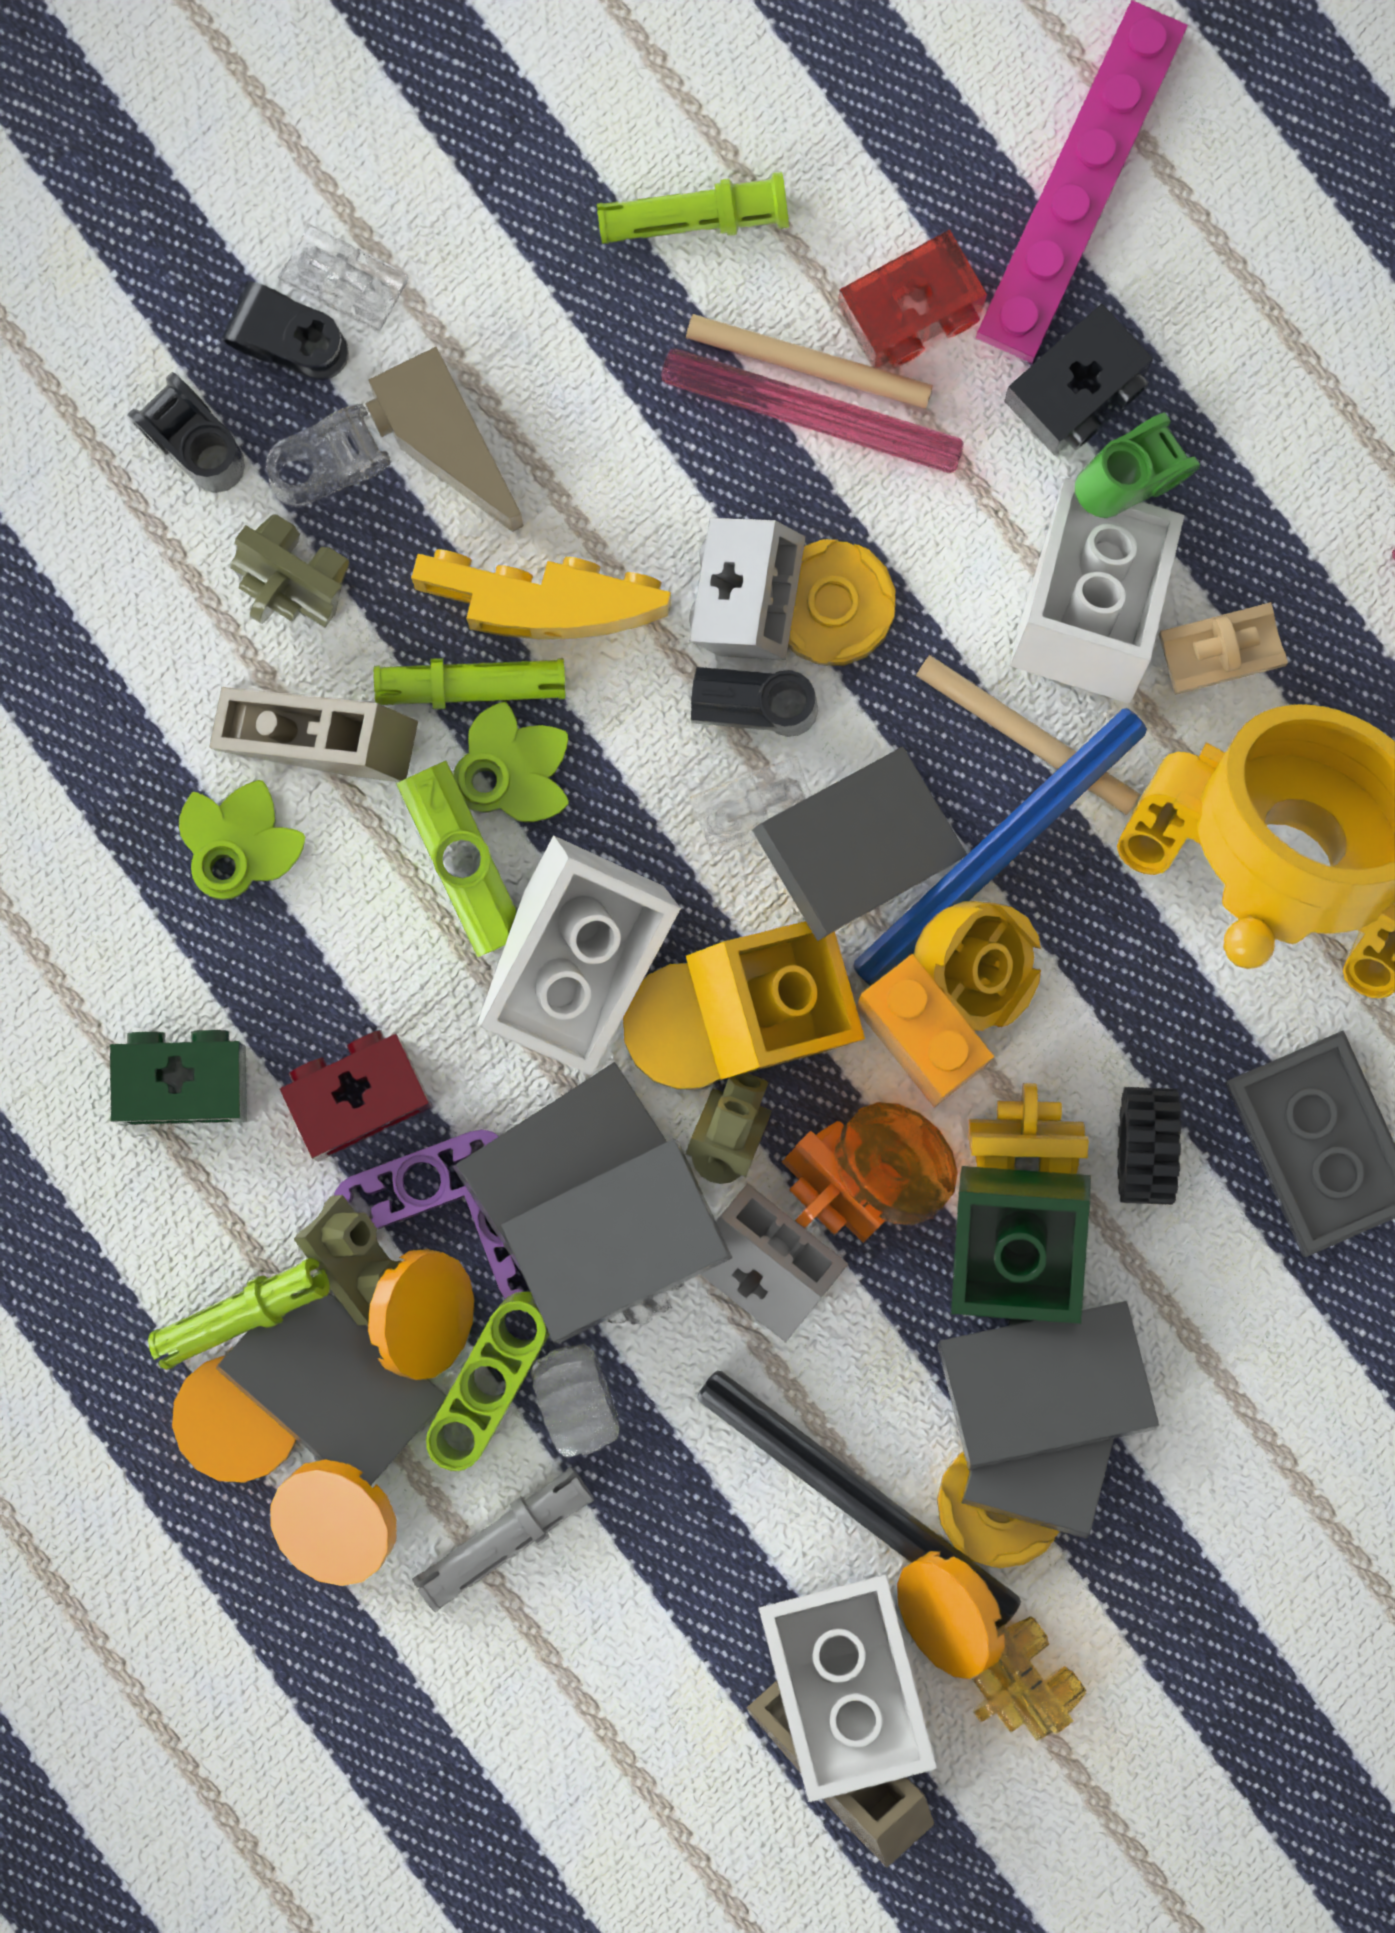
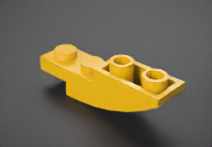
(567, 605)

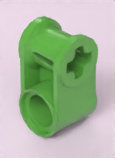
(1134, 469)

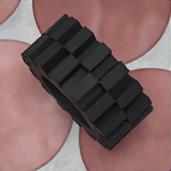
(1149, 1145)

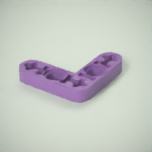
(383, 1214)

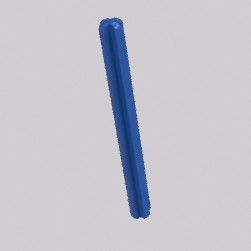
(1004, 842)

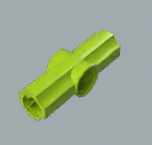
(441, 819)

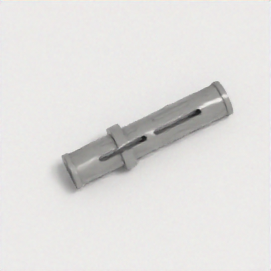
(491, 1547)

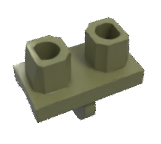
(284, 581)
(730, 1130)
(349, 1254)

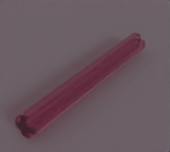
(812, 410)

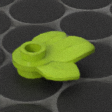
(520, 761)
(240, 831)

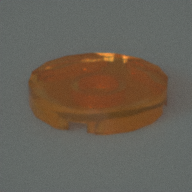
(896, 1163)

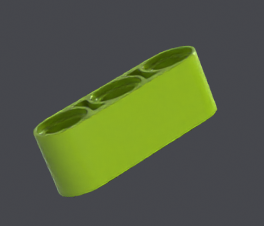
(472, 1406)

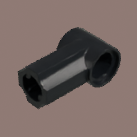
(746, 699)

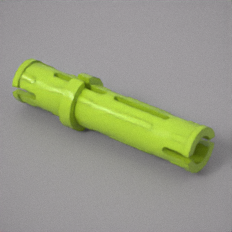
(469, 682)
(260, 1303)

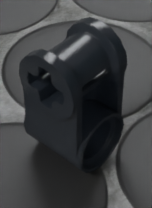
(277, 328)
(183, 428)

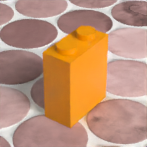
(923, 1030)

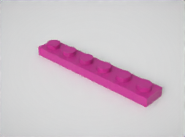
(1081, 181)

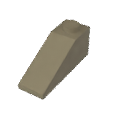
(437, 430)
(315, 733)
(881, 1816)

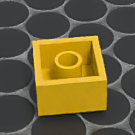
(774, 998)

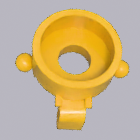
(1300, 771)

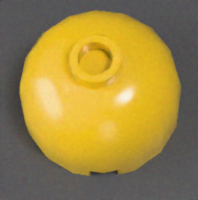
(982, 961)

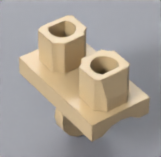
(1222, 648)

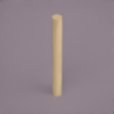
(809, 361)
(1019, 729)

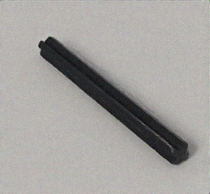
(837, 1481)

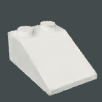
(1097, 596)
(576, 955)
(847, 1688)

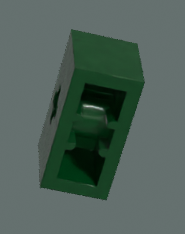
(144, 1098)

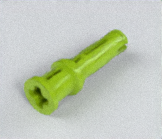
(725, 207)

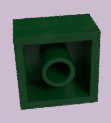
(1021, 1244)

